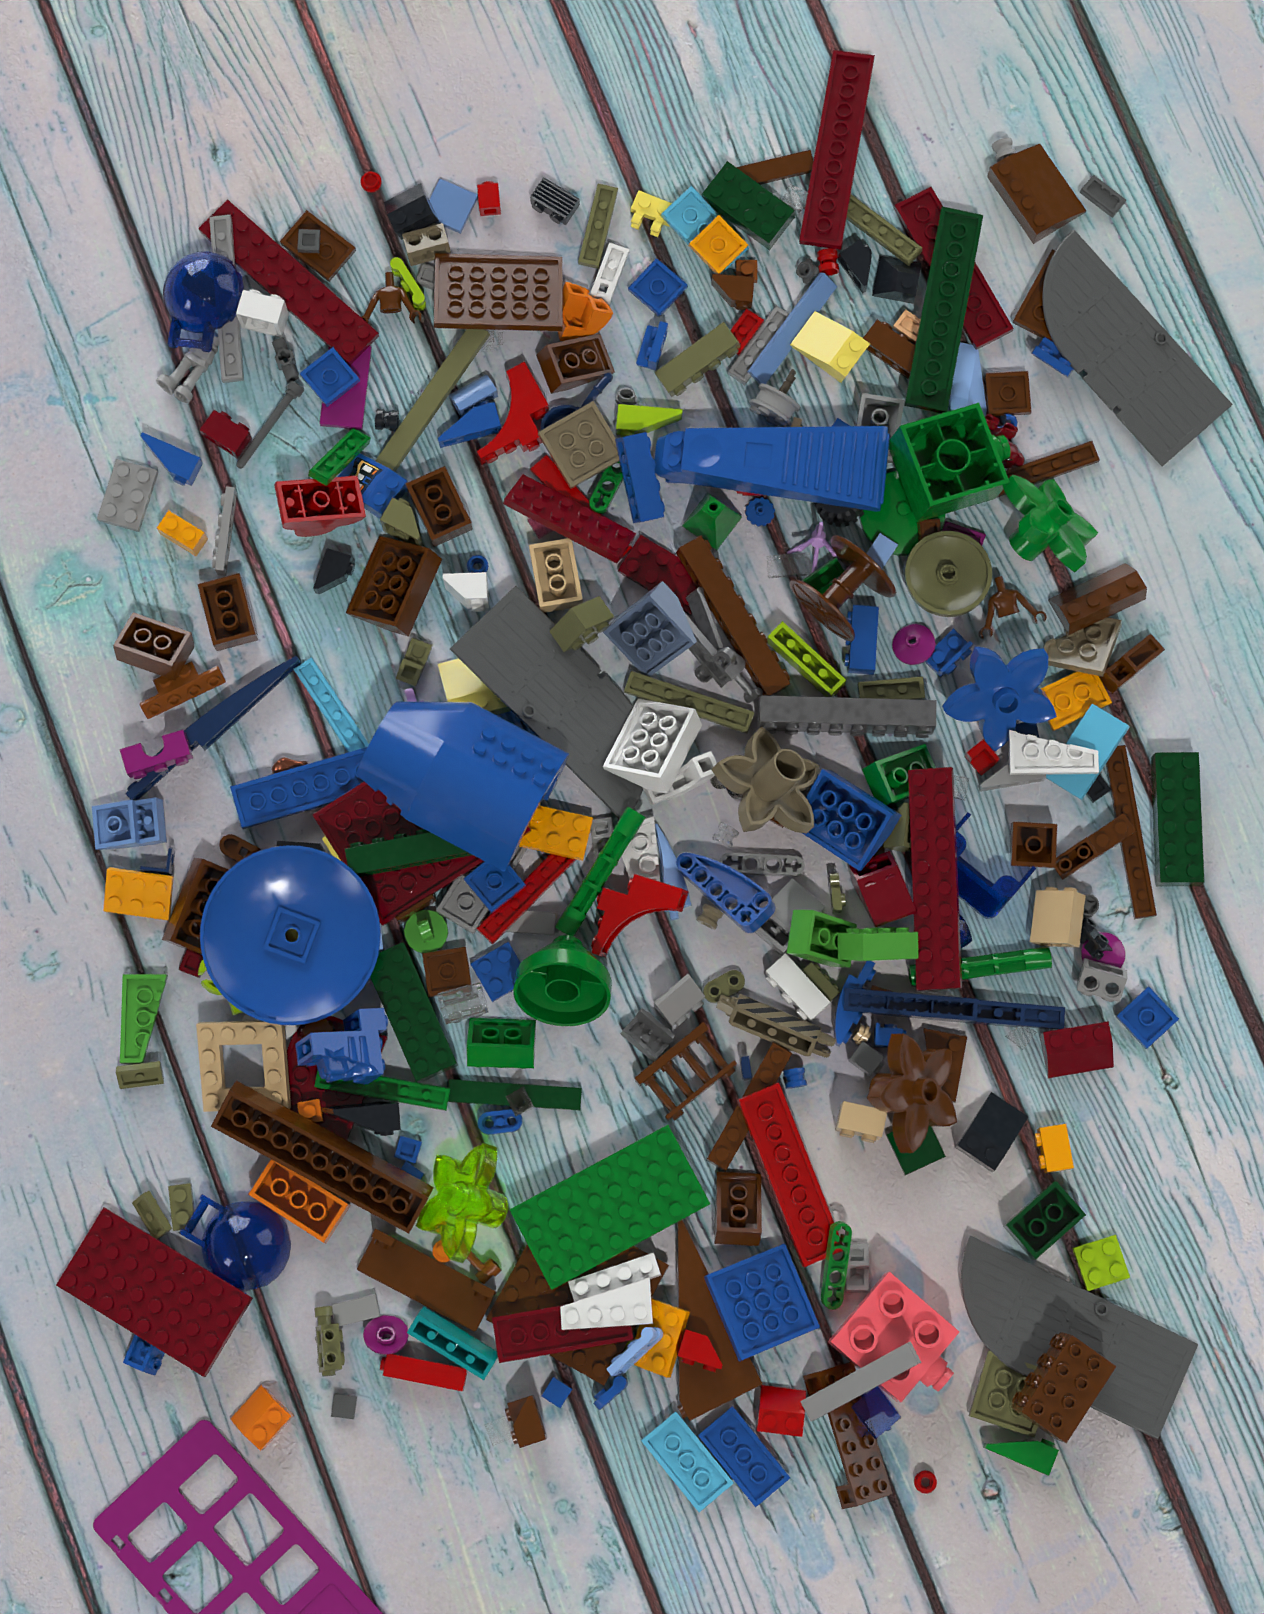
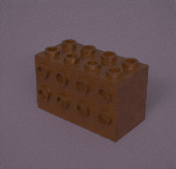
(1062, 1386)

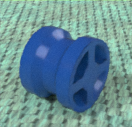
(795, 1078)

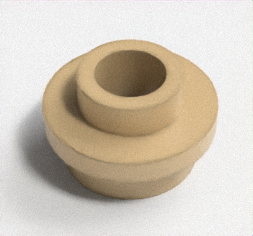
(861, 1034)

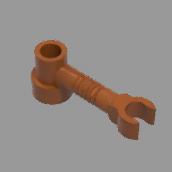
(485, 1270)

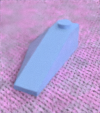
(967, 380)

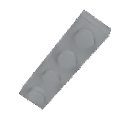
(225, 522)

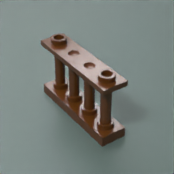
(665, 1064)

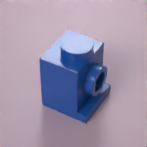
(883, 1035)

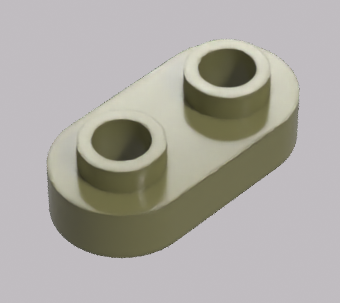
(724, 986)

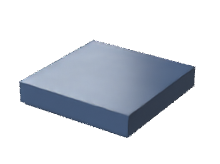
(452, 205)

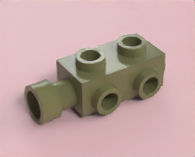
(328, 1346)

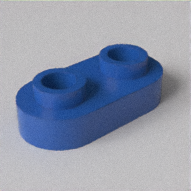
(500, 1122)

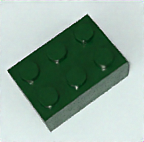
(1044, 1220)

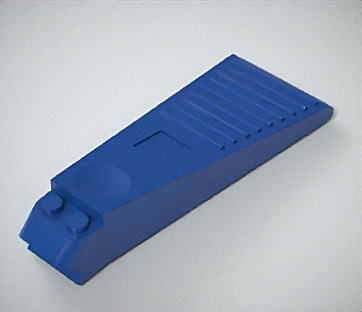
(798, 463)

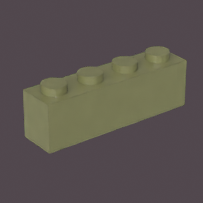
(698, 359)

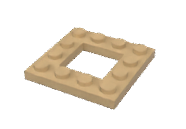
(210, 1041)

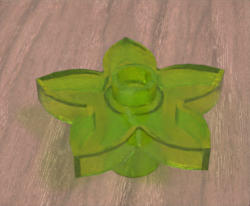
(463, 1200)

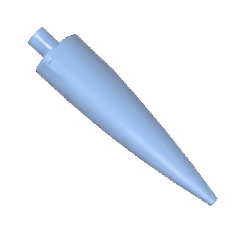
(668, 869)

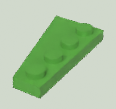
(138, 1014)

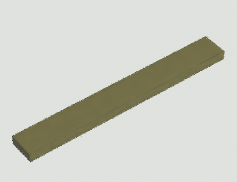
(432, 398)

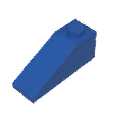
(477, 423)
(179, 463)

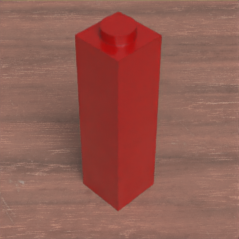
(424, 1371)

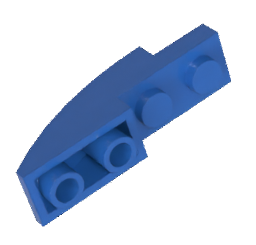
(845, 1019)

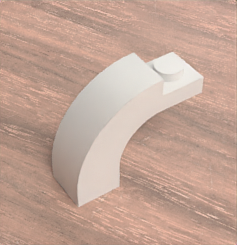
(689, 777)

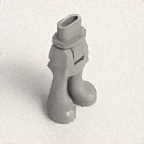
(199, 361)

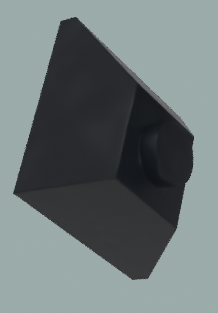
(896, 279)

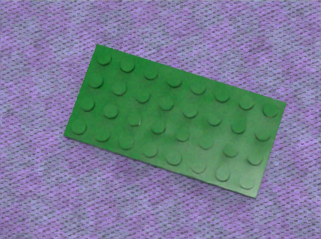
(609, 1207)

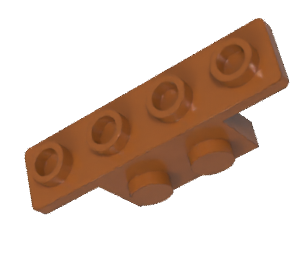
(185, 687)

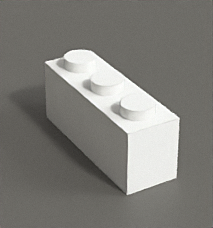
(796, 988)

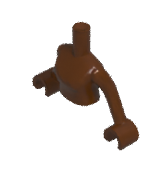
(390, 301)
(1006, 604)

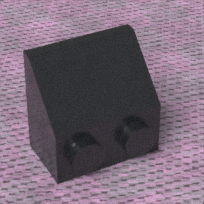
(410, 210)

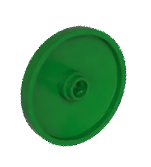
(895, 518)

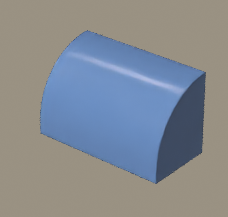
(473, 394)

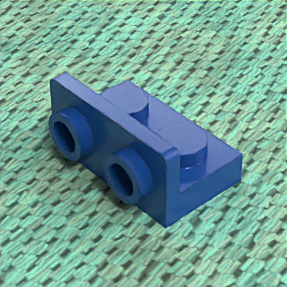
(652, 346)
(1049, 354)
(948, 652)
(143, 1356)

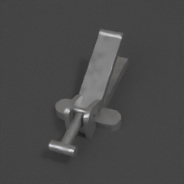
(716, 661)

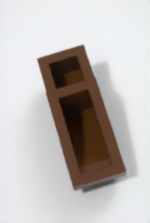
(1131, 663)

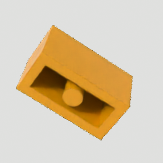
(182, 533)
(1054, 1148)

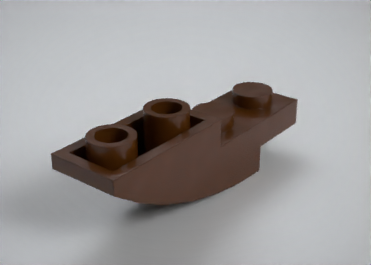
(1094, 846)

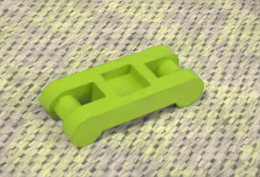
(408, 283)

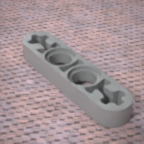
(762, 860)

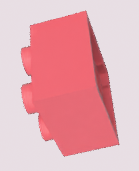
(889, 1319)

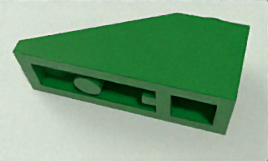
(1032, 1454)

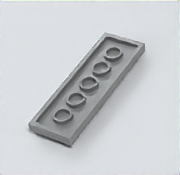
(463, 905)

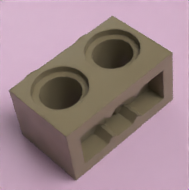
(424, 243)

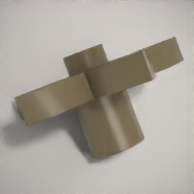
(769, 784)

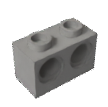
(1104, 974)

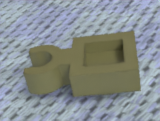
(837, 899)

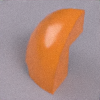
(582, 313)

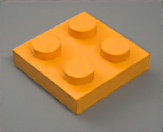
(718, 245)

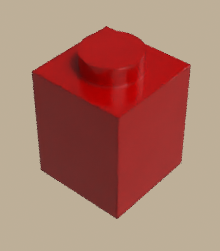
(489, 198)

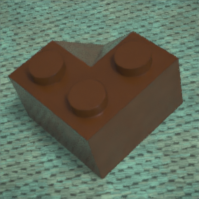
(526, 1421)

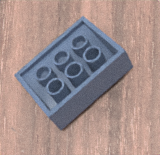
(652, 630)

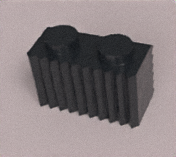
(554, 201)

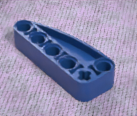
(734, 887)

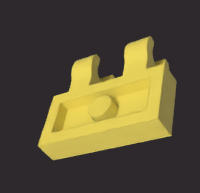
(651, 208)

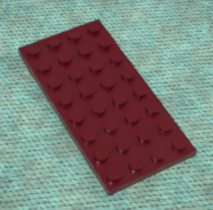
(154, 1292)

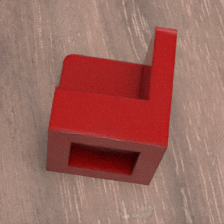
(982, 757)

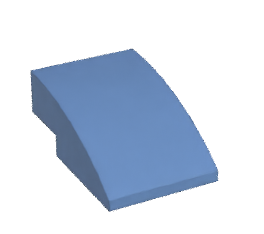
(129, 824)

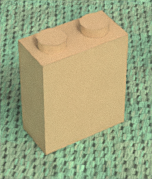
(1057, 917)

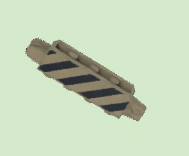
(775, 1025)

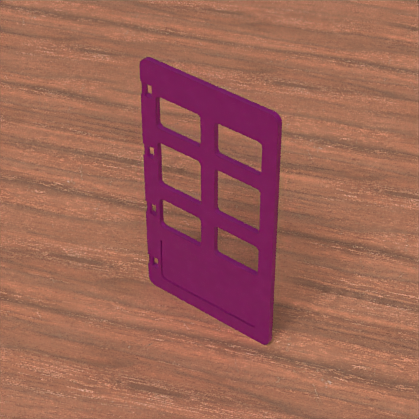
(326, 1593)

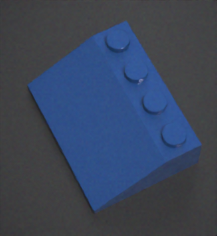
(848, 819)

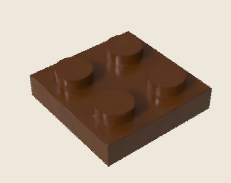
(1008, 393)
(446, 970)

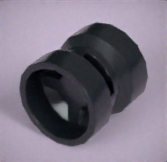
(386, 419)

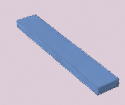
(780, 343)

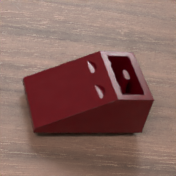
(882, 890)

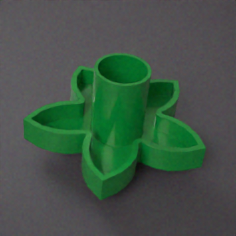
(1047, 523)

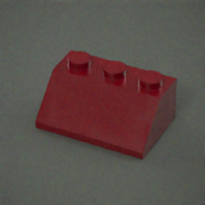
(1077, 1049)

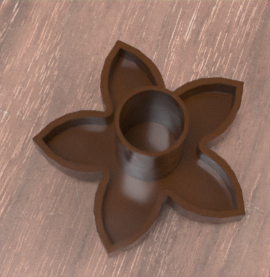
(913, 1091)

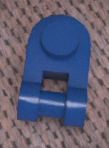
(604, 1397)

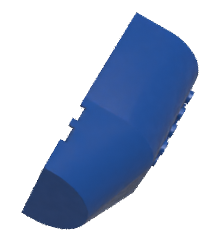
(462, 774)

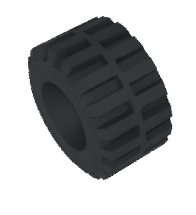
(838, 514)

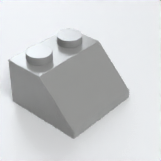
(680, 1001)

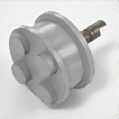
(775, 403)

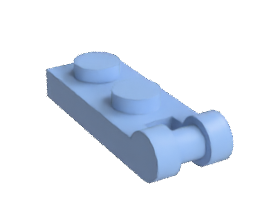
(636, 1349)

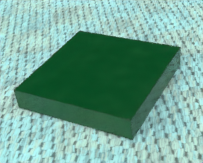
(927, 1153)

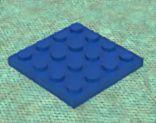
(761, 1302)

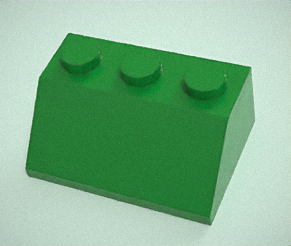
(501, 1043)

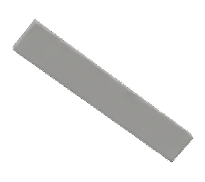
(860, 1381)

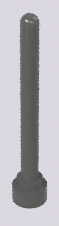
(292, 392)

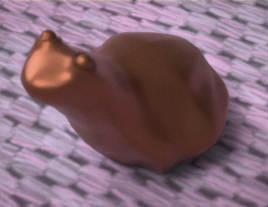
(285, 764)

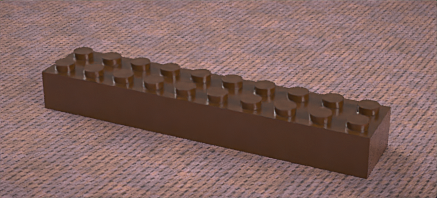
(322, 1156)

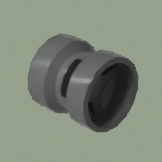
(1091, 905)

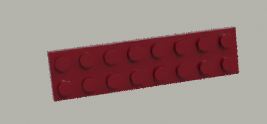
(984, 315)

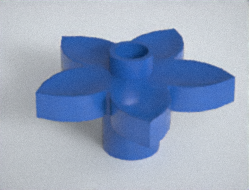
(1002, 694)

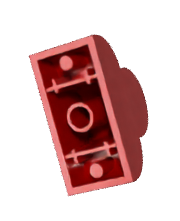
(317, 508)

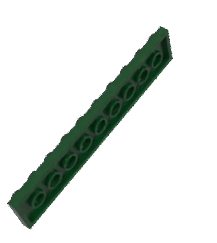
(943, 310)

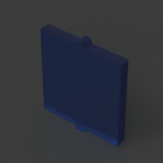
(876, 1412)

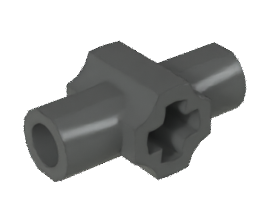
(282, 352)

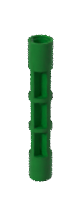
(600, 871)
(999, 963)

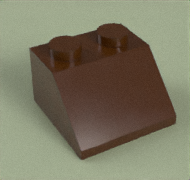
(1033, 844)

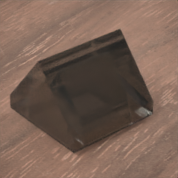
(519, 1101)

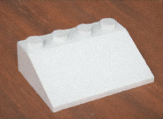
(653, 744)

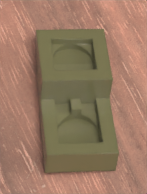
(414, 661)

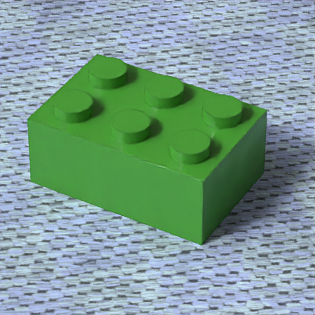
(815, 937)
(877, 944)

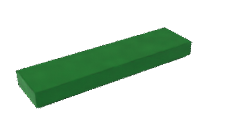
(339, 456)

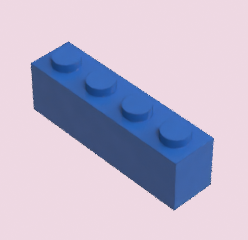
(640, 477)

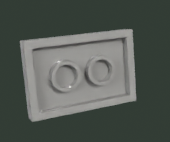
(127, 495)

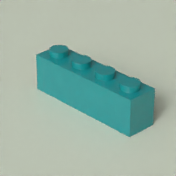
(453, 1343)

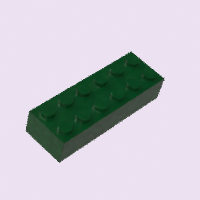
(1177, 819)
(400, 853)
(411, 1014)

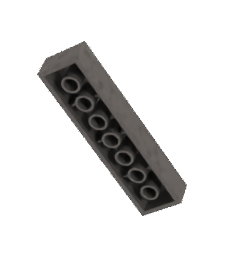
(847, 716)

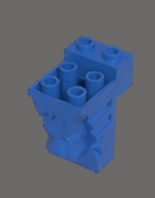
(349, 1053)

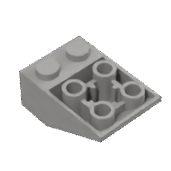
(777, 927)

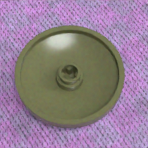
(948, 573)

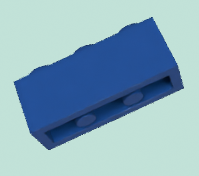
(863, 648)

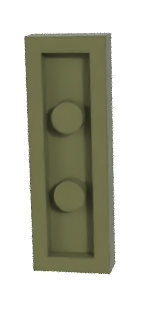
(901, 688)

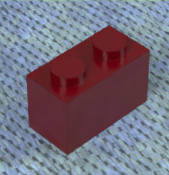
(226, 433)

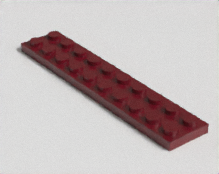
(837, 150)
(302, 292)
(935, 878)

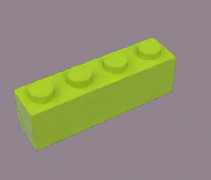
(806, 660)

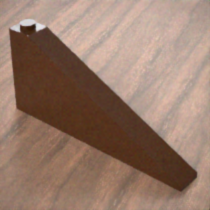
(700, 1388)

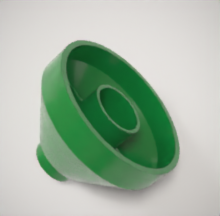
(563, 984)

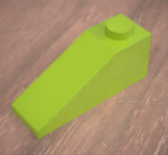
(641, 419)

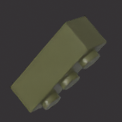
(821, 981)

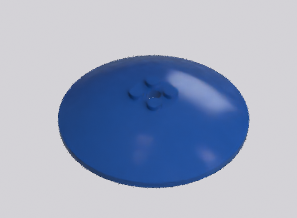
(248, 925)

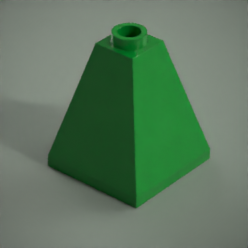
(712, 521)

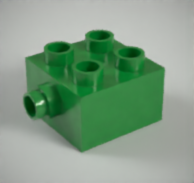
(949, 461)

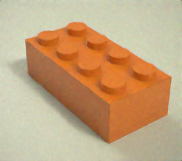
(299, 1200)

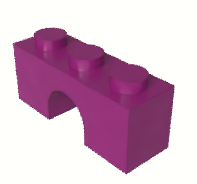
(175, 751)

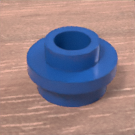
(477, 559)

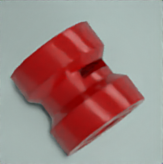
(827, 260)

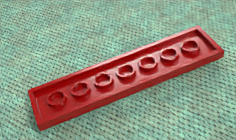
(789, 1172)

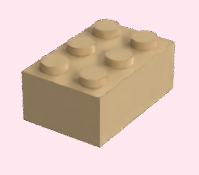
(555, 575)

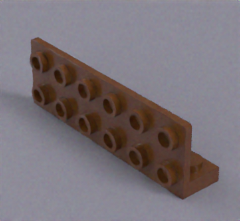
(426, 1280)
(855, 1444)

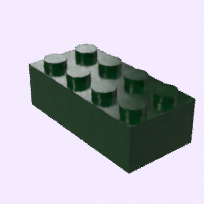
(748, 205)

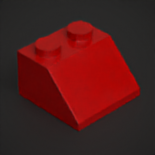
(781, 1411)

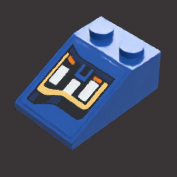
(376, 483)

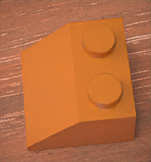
(261, 1418)

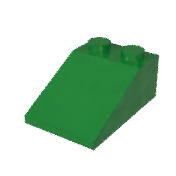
(889, 776)

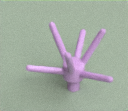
(817, 540)

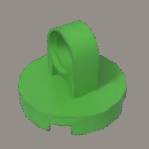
(426, 931)

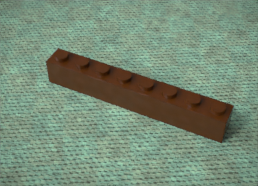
(732, 616)

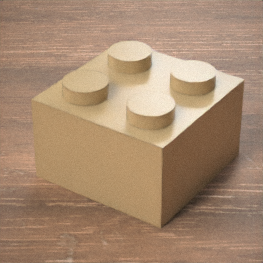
(860, 1121)

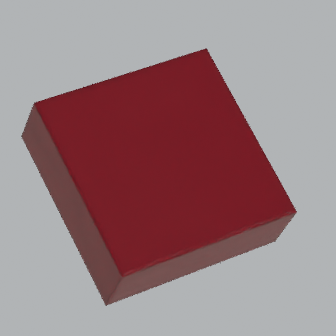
(191, 963)

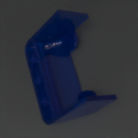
(976, 889)

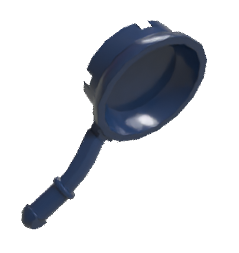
(562, 411)

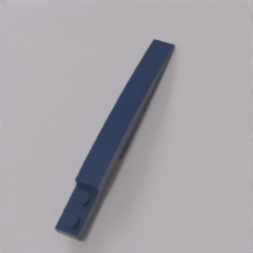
(219, 720)
(954, 1009)

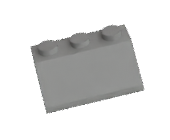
(880, 411)

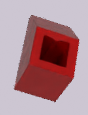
(698, 1349)

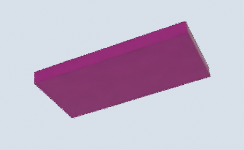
(350, 408)

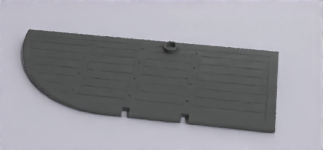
(1126, 353)
(551, 692)
(1023, 1307)

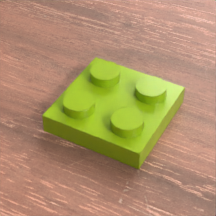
(1101, 1263)

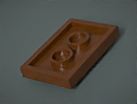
(333, 248)

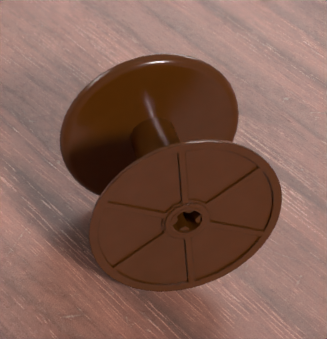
(859, 570)

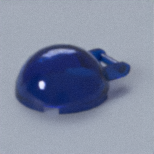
(201, 297)
(242, 1242)

